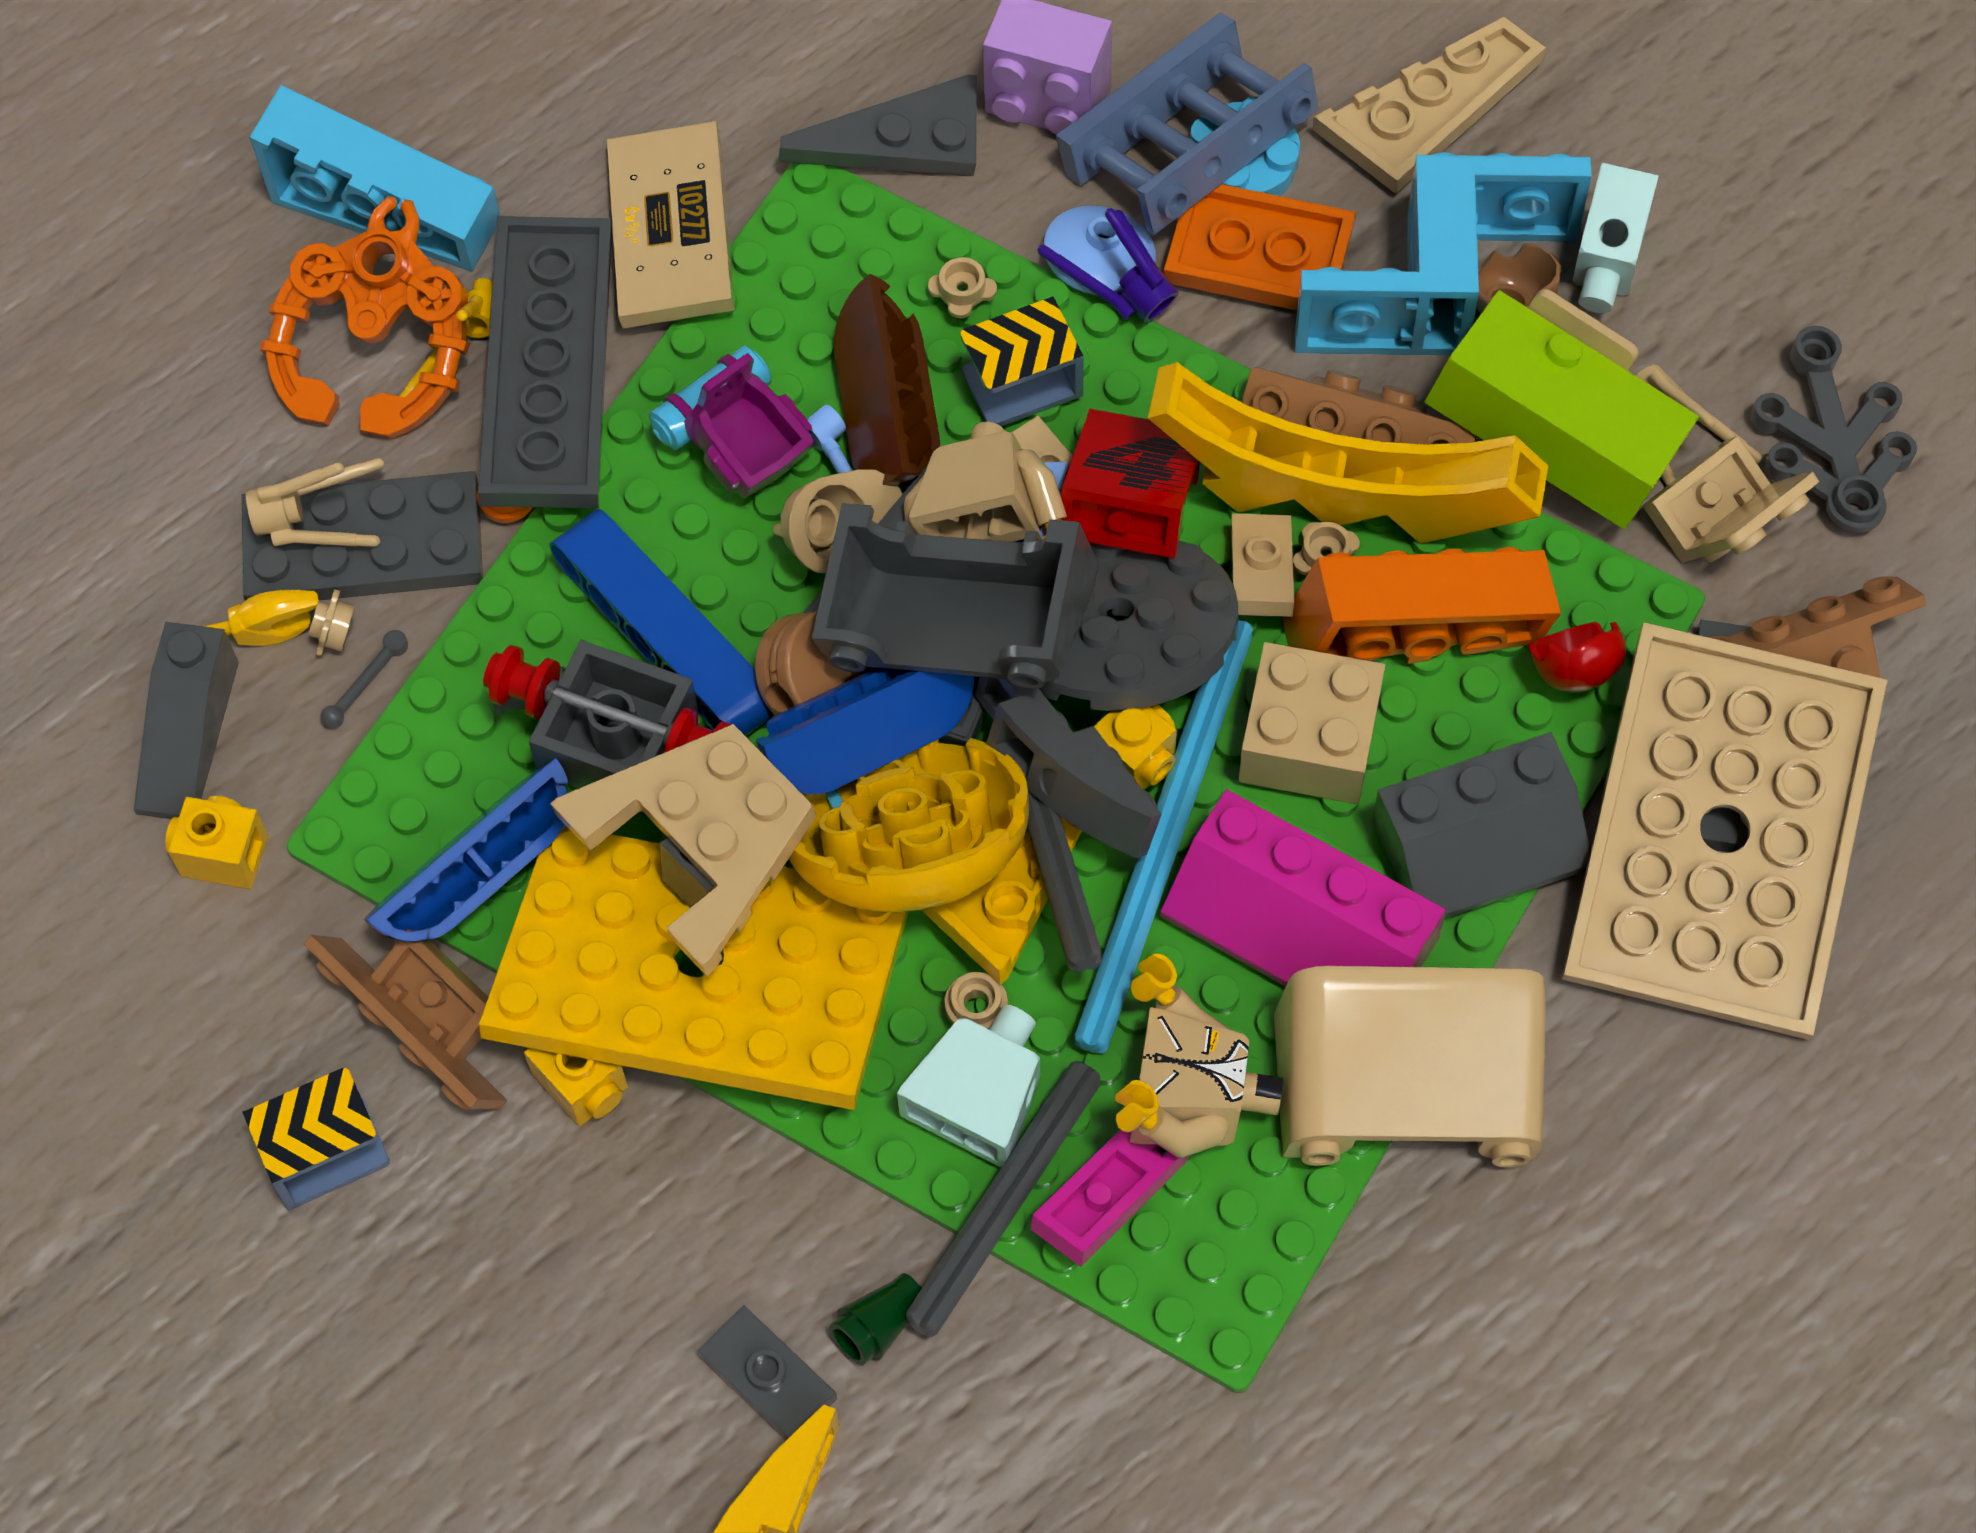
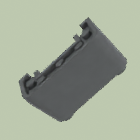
(953, 600)

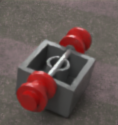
(601, 712)

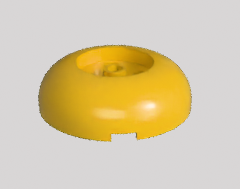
(917, 829)

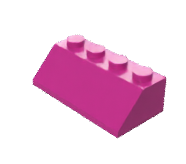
(1292, 899)

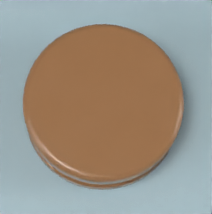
(792, 666)

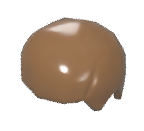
(1518, 275)

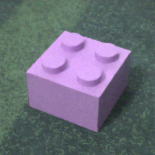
(1045, 64)

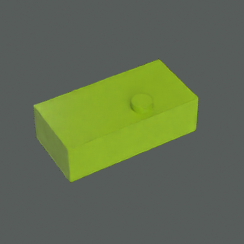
(1568, 403)

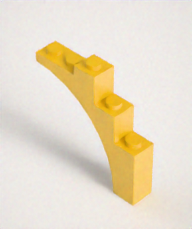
(1346, 479)

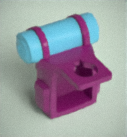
(737, 422)

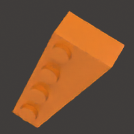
(1423, 603)

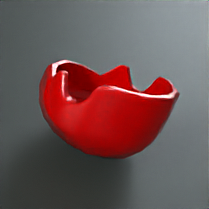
(1579, 657)

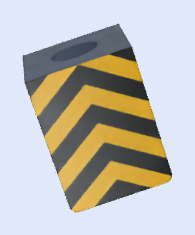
(1022, 362)
(316, 1138)

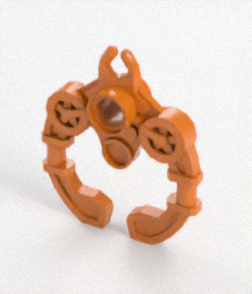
(373, 304)

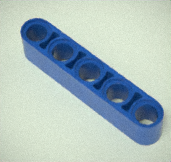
(660, 620)

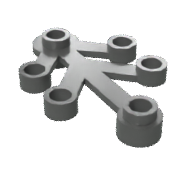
(1834, 439)

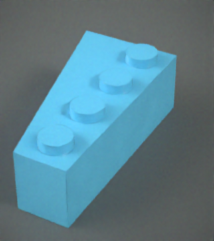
(345, 169)

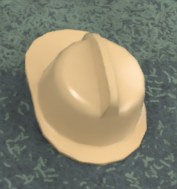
(813, 512)

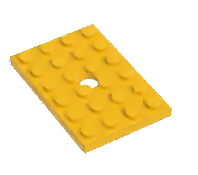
(601, 983)

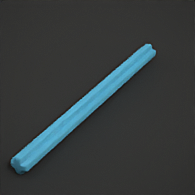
(1153, 869)

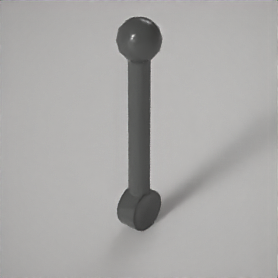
(394, 645)

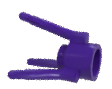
(1144, 286)

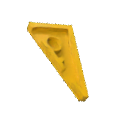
(1002, 913)

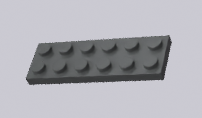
(546, 363)

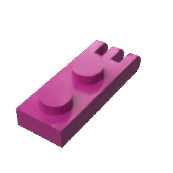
(1103, 1196)

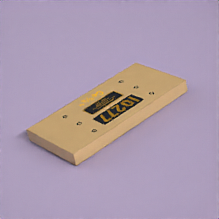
(670, 225)

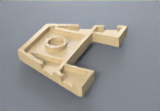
(720, 810)

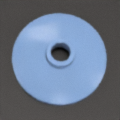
(1091, 244)

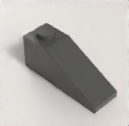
(183, 716)

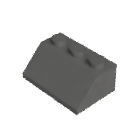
(1485, 826)

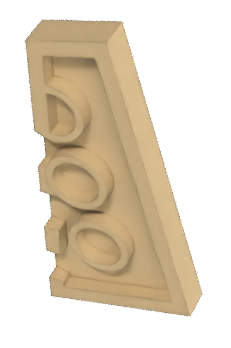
(1430, 102)

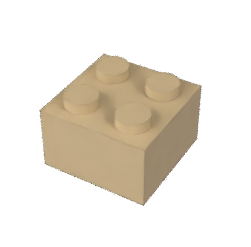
(1311, 723)

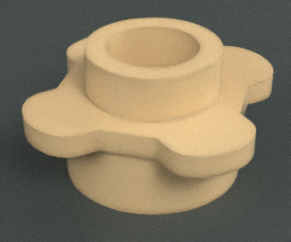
(959, 273)
(1323, 537)
(331, 623)

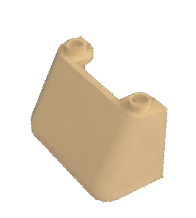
(1411, 1059)

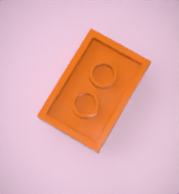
(1256, 244)

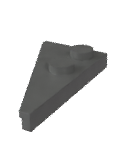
(912, 133)

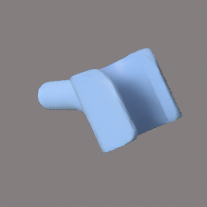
(827, 427)

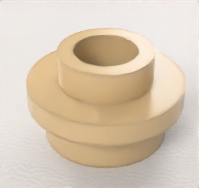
(975, 986)

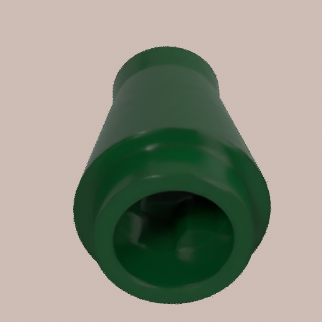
(874, 1321)

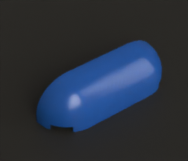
(863, 726)
(475, 861)

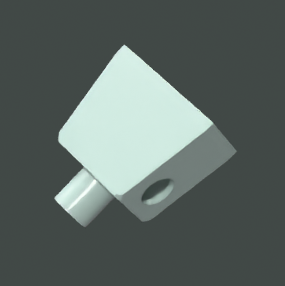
(1613, 235)
(976, 1085)

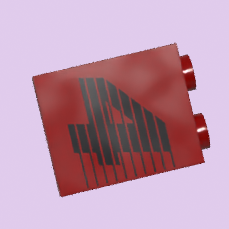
(1128, 484)

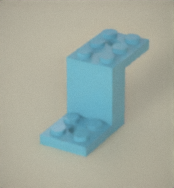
(1448, 210)

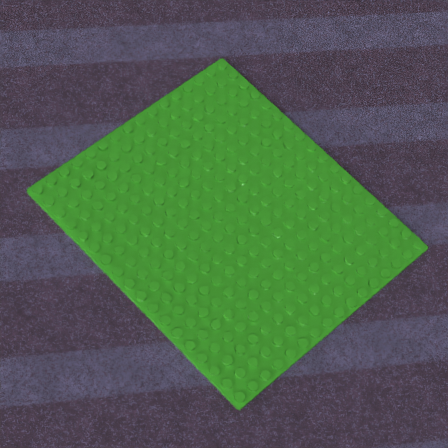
(1239, 1227)

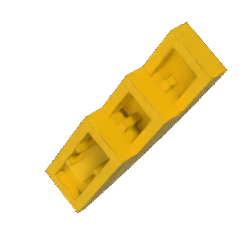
(786, 1482)

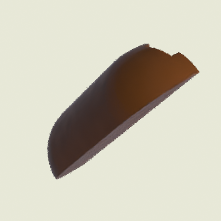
(884, 385)

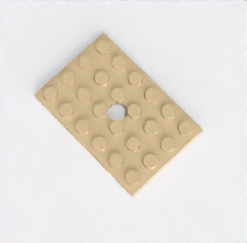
(1705, 927)

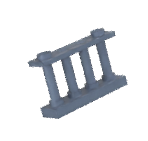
(1163, 90)

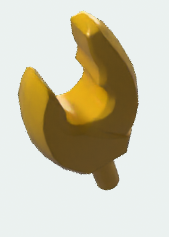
(270, 617)

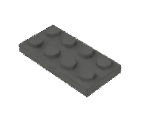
(424, 529)

